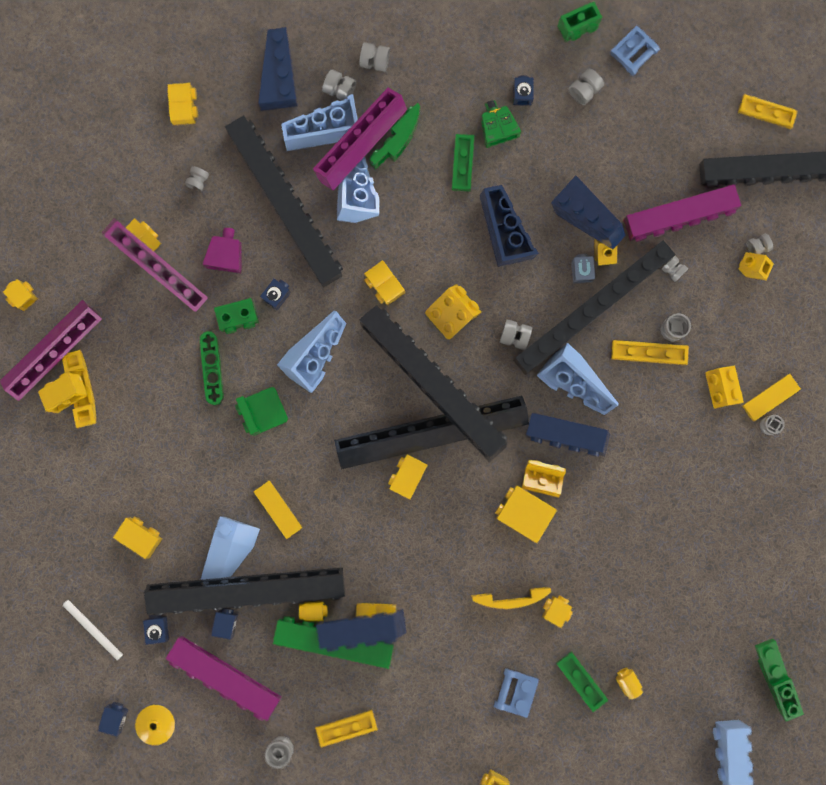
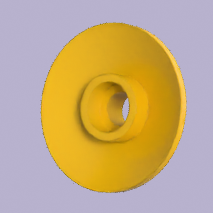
(162, 718)

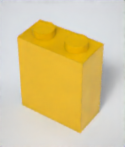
(525, 513)

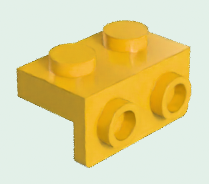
(724, 387)
(543, 478)

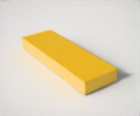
(767, 111)
(771, 397)
(278, 509)
(346, 728)

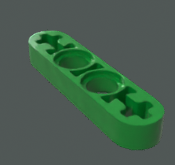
(211, 368)

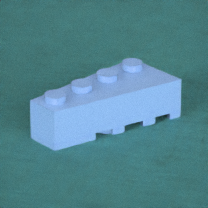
(321, 126)
(733, 752)

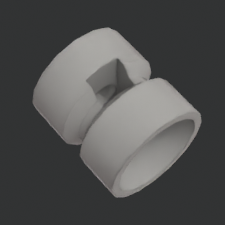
(374, 57)
(338, 85)
(587, 85)
(675, 327)
(509, 333)
(279, 752)

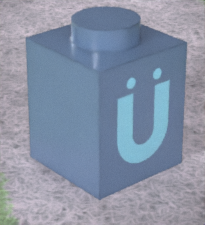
(583, 269)

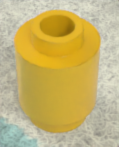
(313, 611)
(629, 683)

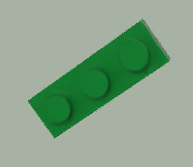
(463, 162)
(582, 681)

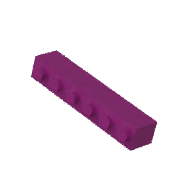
(360, 138)
(682, 212)
(154, 264)
(50, 350)
(224, 678)

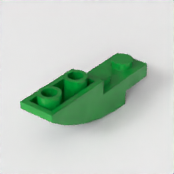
(402, 134)
(778, 681)

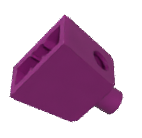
(224, 253)

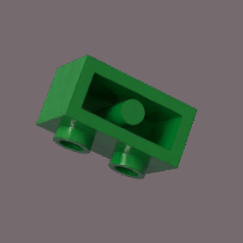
(579, 22)
(236, 315)

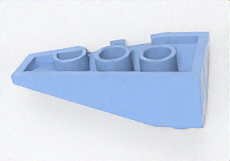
(357, 196)
(307, 357)
(573, 374)
(228, 548)

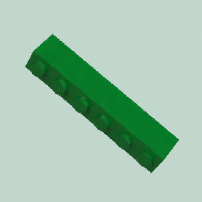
(305, 637)

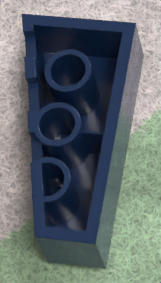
(277, 78)
(586, 212)
(505, 229)
(568, 434)
(361, 630)

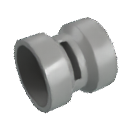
(196, 178)
(760, 245)
(675, 268)
(767, 425)

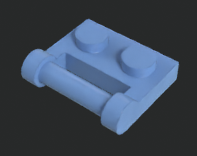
(630, 46)
(522, 695)

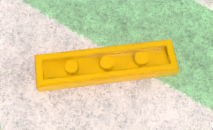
(649, 352)

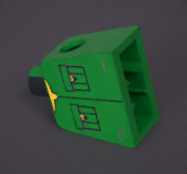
(498, 125)

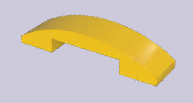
(84, 409)
(535, 595)

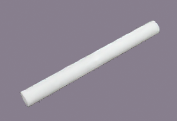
(92, 630)

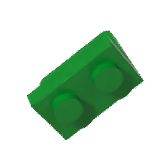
(261, 411)

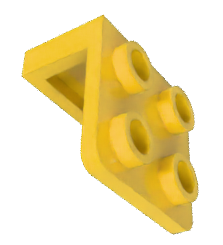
(452, 311)

